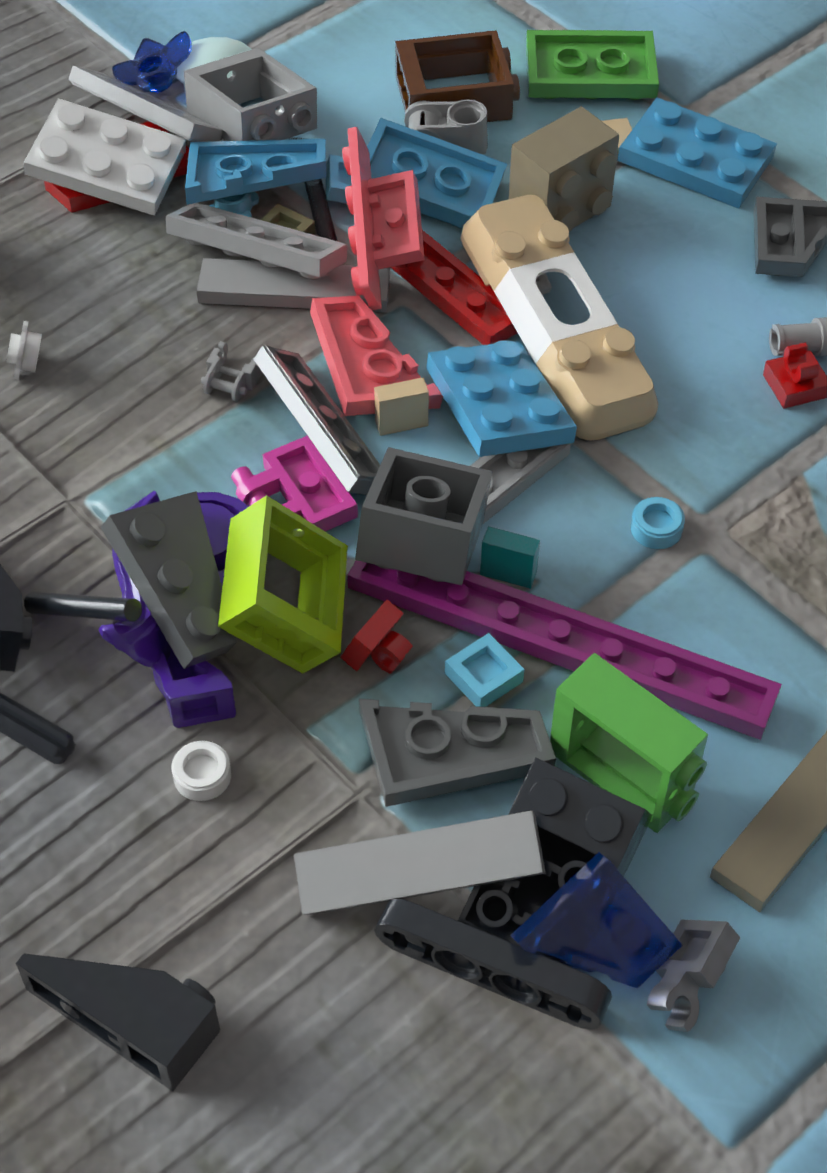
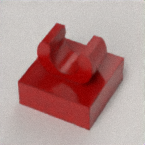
(796, 377)
(379, 641)

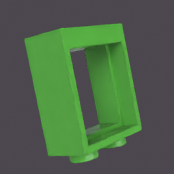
(628, 741)

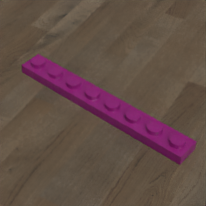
(570, 637)

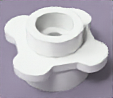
(24, 350)

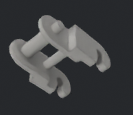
(245, 379)

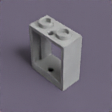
(254, 75)

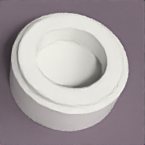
(201, 770)

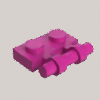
(303, 481)

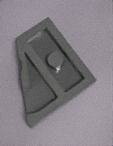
(788, 235)

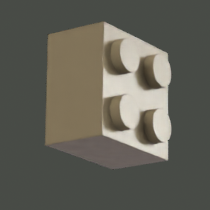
(567, 166)

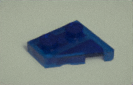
(600, 927)

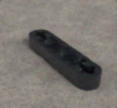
(494, 964)

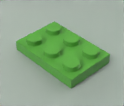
(591, 64)

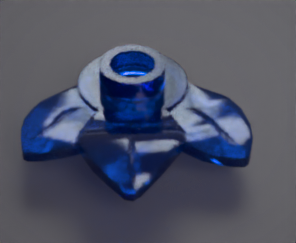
(154, 63)

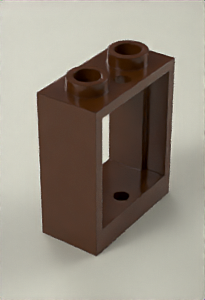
(455, 57)

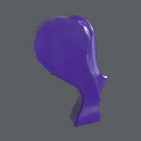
(200, 691)

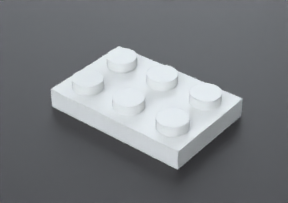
(105, 156)

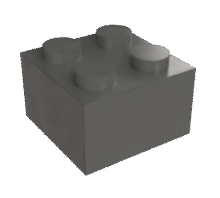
(423, 516)

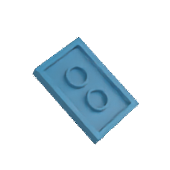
(697, 152)
(449, 177)
(500, 398)

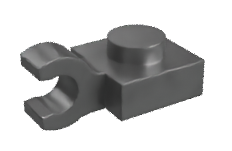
(694, 965)

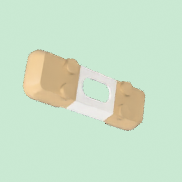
(585, 363)

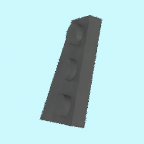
(174, 572)

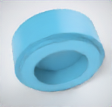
(657, 523)

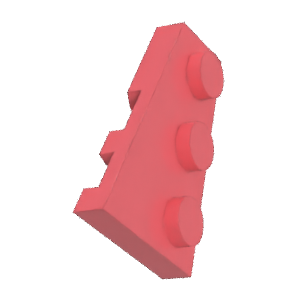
(361, 353)

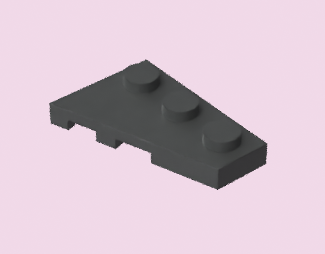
(444, 752)

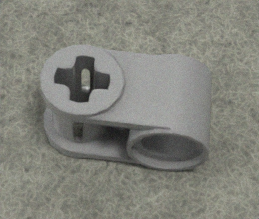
(455, 122)

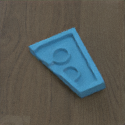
(248, 166)

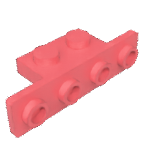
(384, 219)

